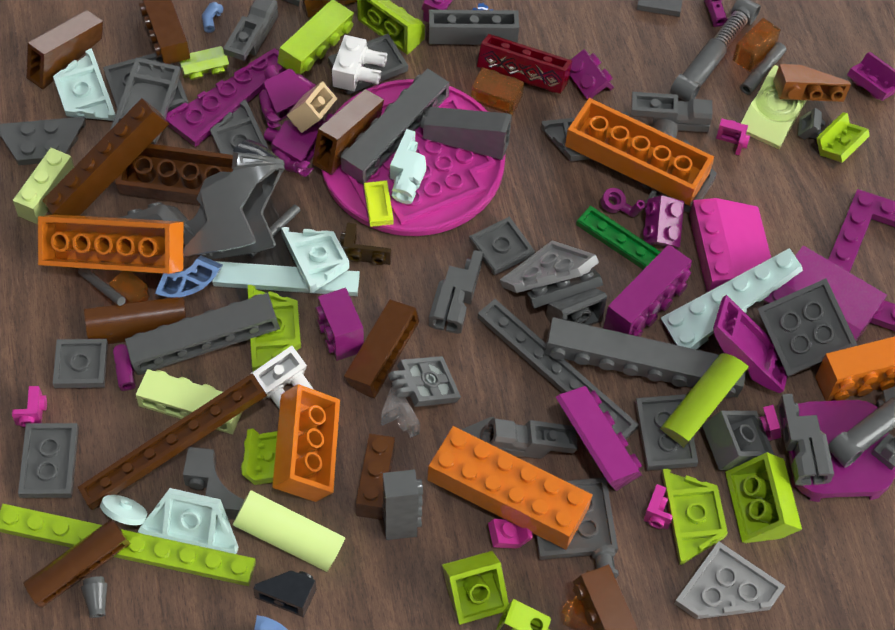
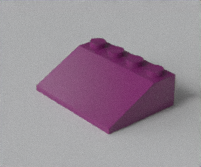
(855, 297)

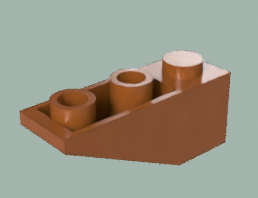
(805, 83)

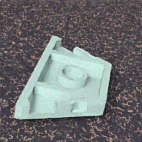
(84, 90)
(316, 256)
(191, 520)

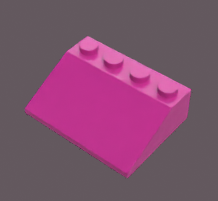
(727, 239)

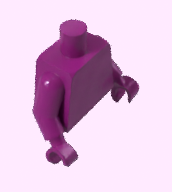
(281, 93)
(293, 146)

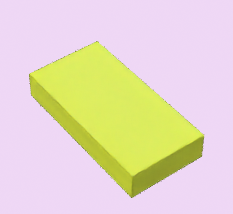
(378, 203)

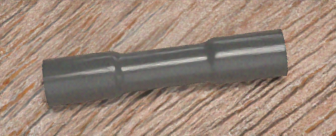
(770, 59)

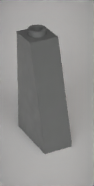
(469, 130)

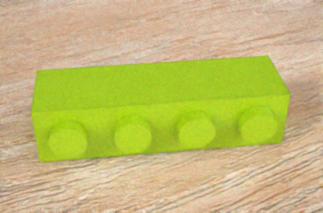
(315, 37)

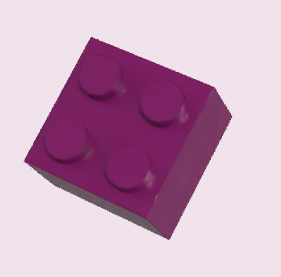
(340, 324)

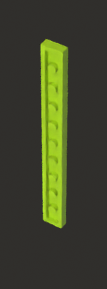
(143, 547)

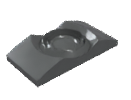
(152, 82)

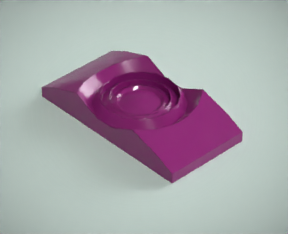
(749, 343)

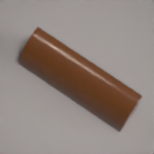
(124, 321)
(382, 348)
(76, 563)

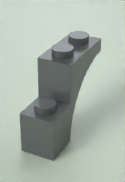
(201, 473)

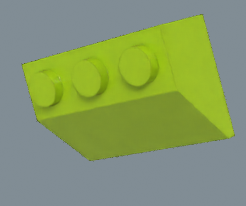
(387, 18)
(763, 499)

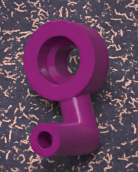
(620, 203)

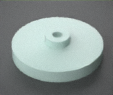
(123, 510)

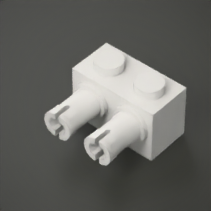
(350, 61)
(280, 371)

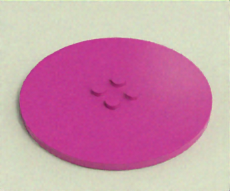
(453, 187)

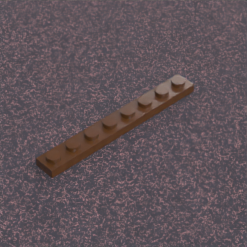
(172, 441)

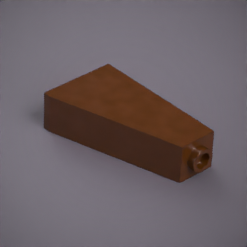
(61, 46)
(344, 129)

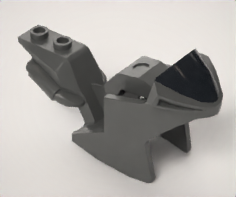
(231, 207)

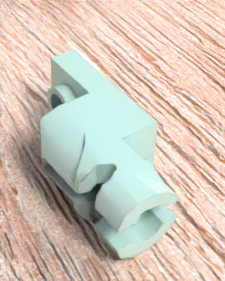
(407, 169)

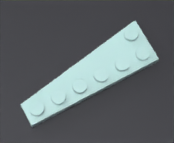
(695, 321)

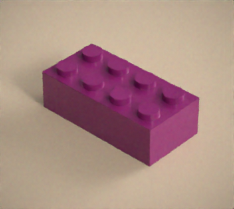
(649, 293)

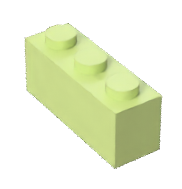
(45, 177)

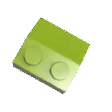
(476, 587)

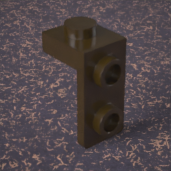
(362, 253)

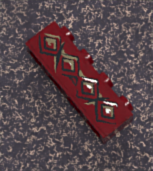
(524, 63)

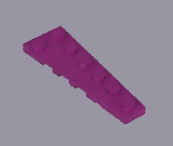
(199, 116)

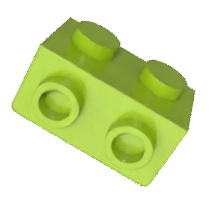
(204, 62)
(841, 139)
(259, 456)

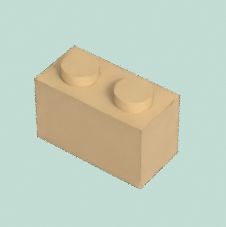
(311, 107)

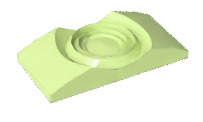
(770, 117)

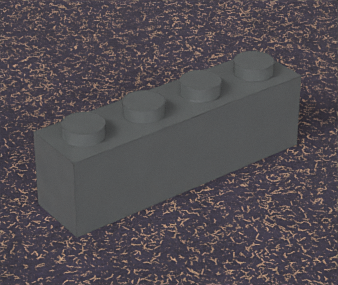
(472, 26)
(402, 504)

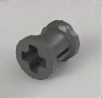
(604, 557)

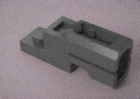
(252, 30)
(688, 116)
(455, 291)
(529, 440)
(809, 443)

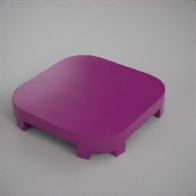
(864, 476)

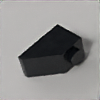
(288, 591)

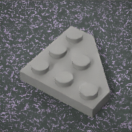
(549, 265)
(728, 586)

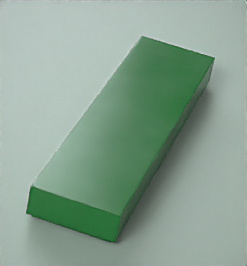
(617, 237)

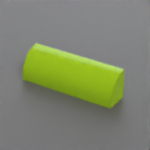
(703, 398)

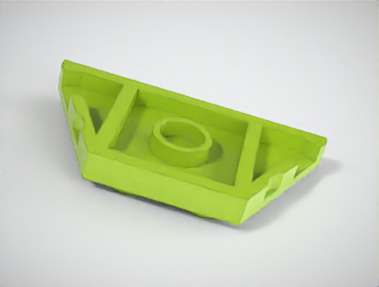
(273, 343)
(696, 514)

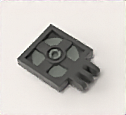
(425, 381)

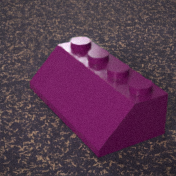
(599, 436)

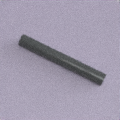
(282, 221)
(102, 286)

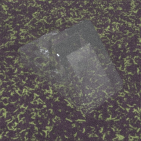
(400, 409)

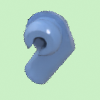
(208, 15)

